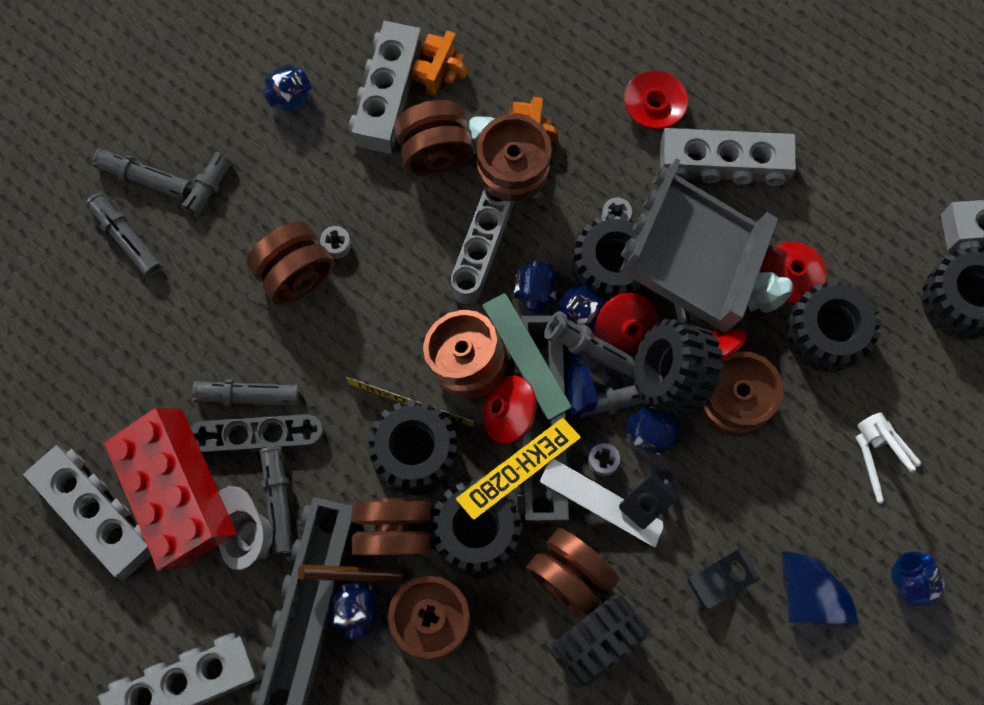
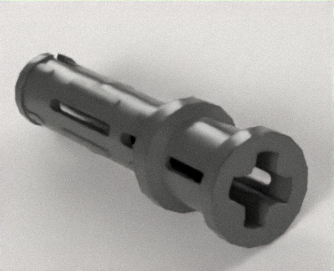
(580, 340)

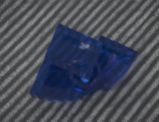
(578, 389)
(815, 593)

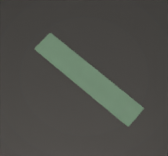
(526, 356)

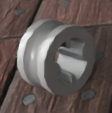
(617, 204)
(344, 237)
(613, 456)

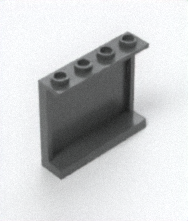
(697, 250)

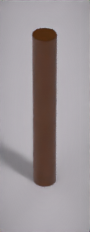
(346, 573)

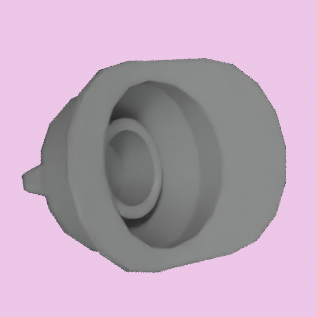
(253, 530)

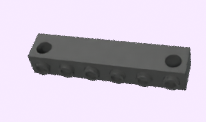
(533, 488)
(305, 611)

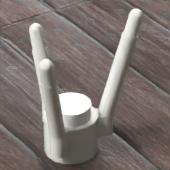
(878, 432)

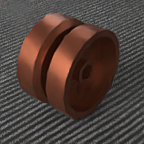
(434, 138)
(513, 157)
(290, 262)
(466, 354)
(760, 397)
(391, 527)
(572, 573)
(427, 596)

